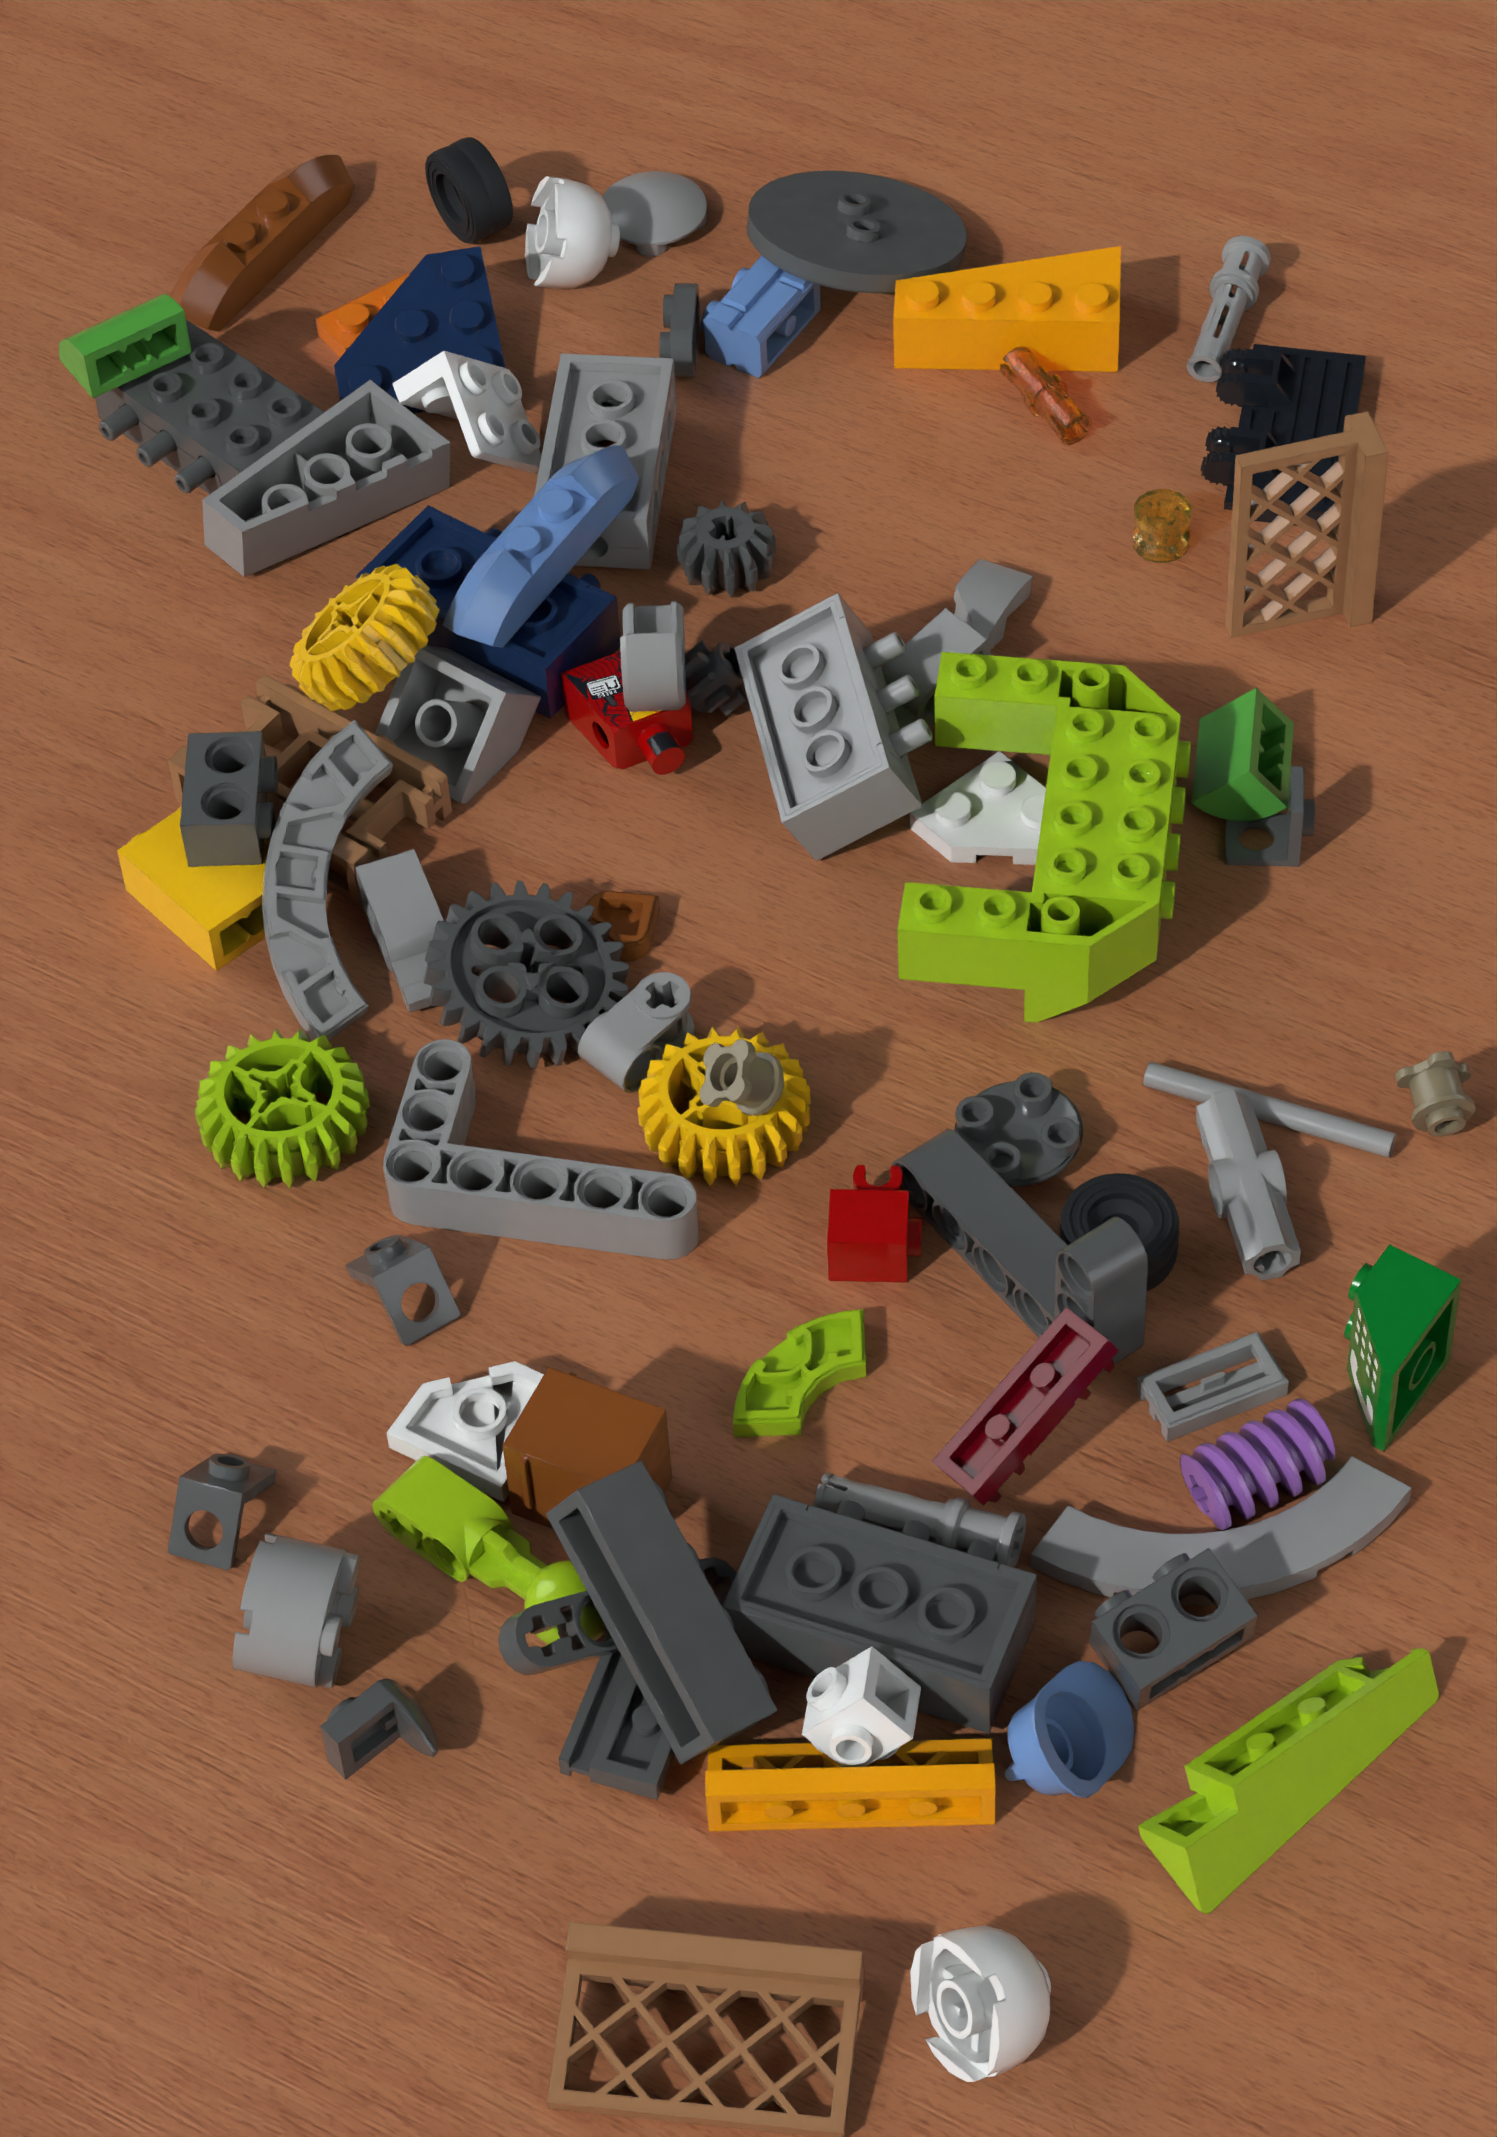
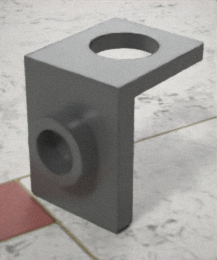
(1284, 828)
(393, 1267)
(222, 1488)

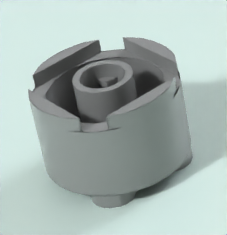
(295, 1611)

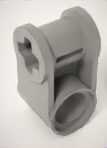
(638, 1030)

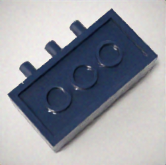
(565, 631)

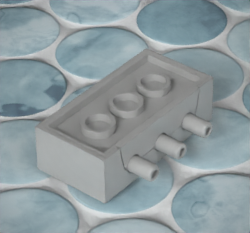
(832, 725)

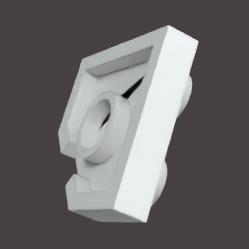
(985, 813)
(466, 1424)

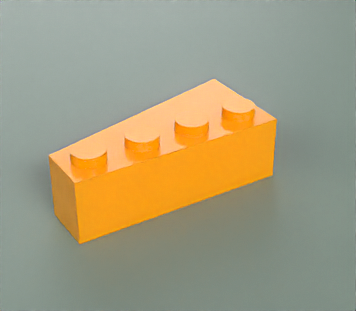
(973, 317)

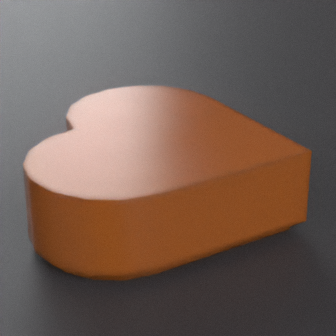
(631, 917)

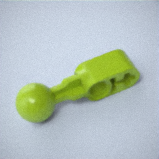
(473, 1536)

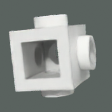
(861, 1710)

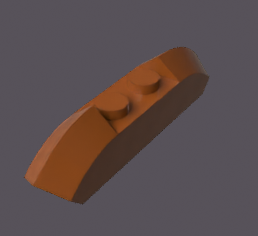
(262, 240)

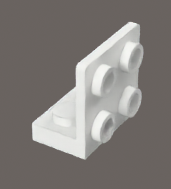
(484, 402)

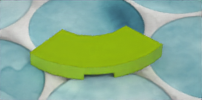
(797, 1371)

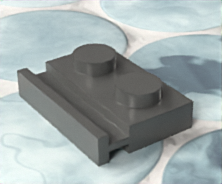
(617, 1734)

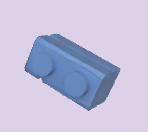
(758, 317)

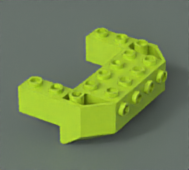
(1099, 840)

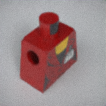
(623, 737)

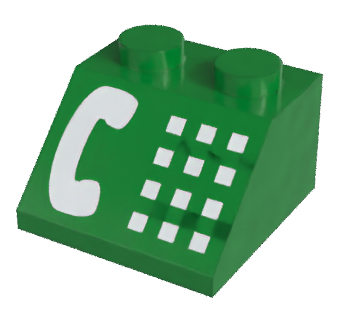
(1398, 1337)

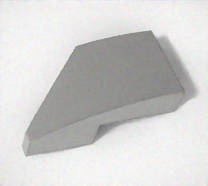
(989, 596)

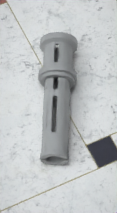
(1208, 350)
(950, 1523)

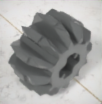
(726, 548)

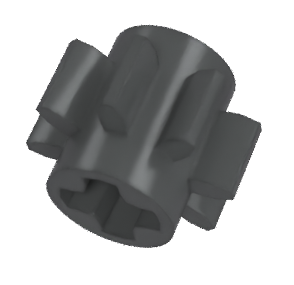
(714, 678)

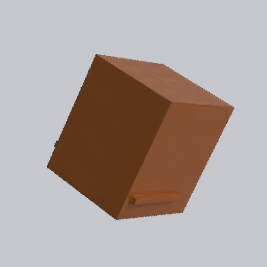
(576, 1436)

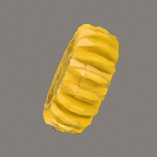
(364, 637)
(720, 1137)

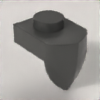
(373, 1721)

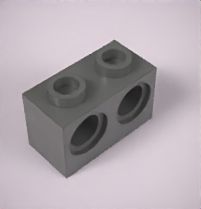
(226, 798)
(1183, 1640)

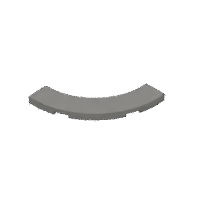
(297, 881)
(1257, 1556)

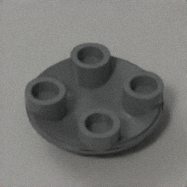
(1022, 1129)

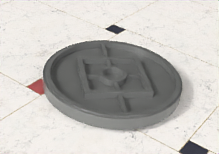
(854, 230)

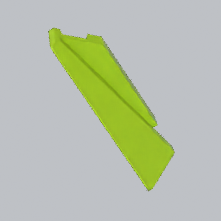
(1282, 1771)

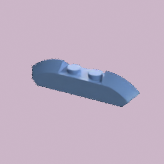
(541, 546)

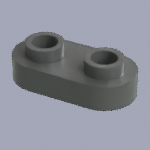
(682, 316)

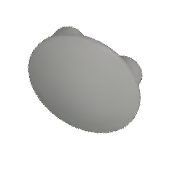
(656, 209)

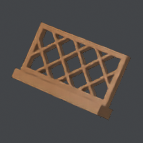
(1349, 526)
(709, 1966)

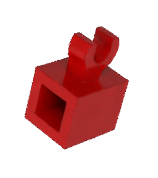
(871, 1231)

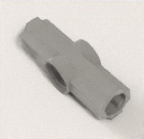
(1247, 1185)

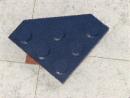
(435, 310)

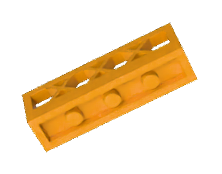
(850, 1795)

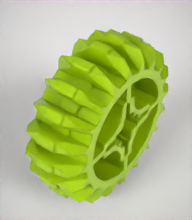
(287, 1126)

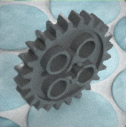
(523, 972)

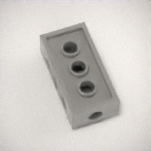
(624, 403)

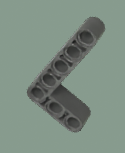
(1020, 1255)

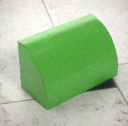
(127, 345)
(1243, 759)

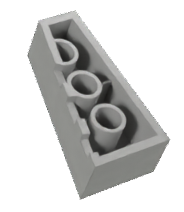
(326, 480)

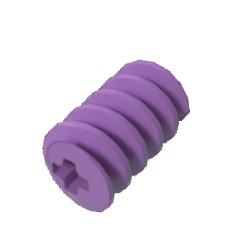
(1257, 1461)

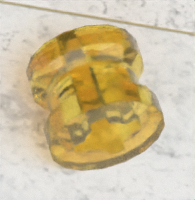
(1161, 525)

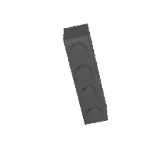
(661, 1611)

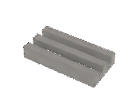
(1217, 1395)

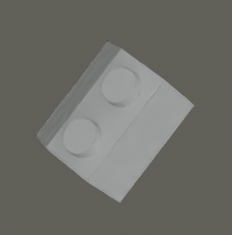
(457, 718)

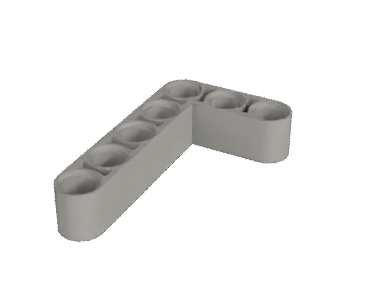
(520, 1195)

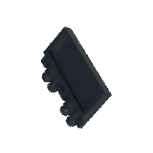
(1283, 400)

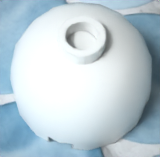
(570, 235)
(982, 1999)

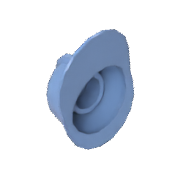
(1071, 1733)

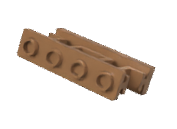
(414, 786)

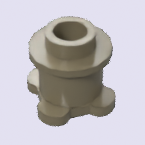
(741, 1077)
(1438, 1094)

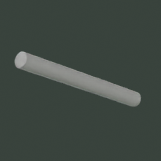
(1275, 1110)

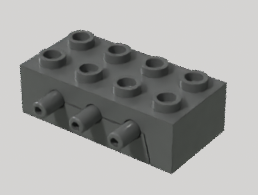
(204, 414)
(833, 1586)

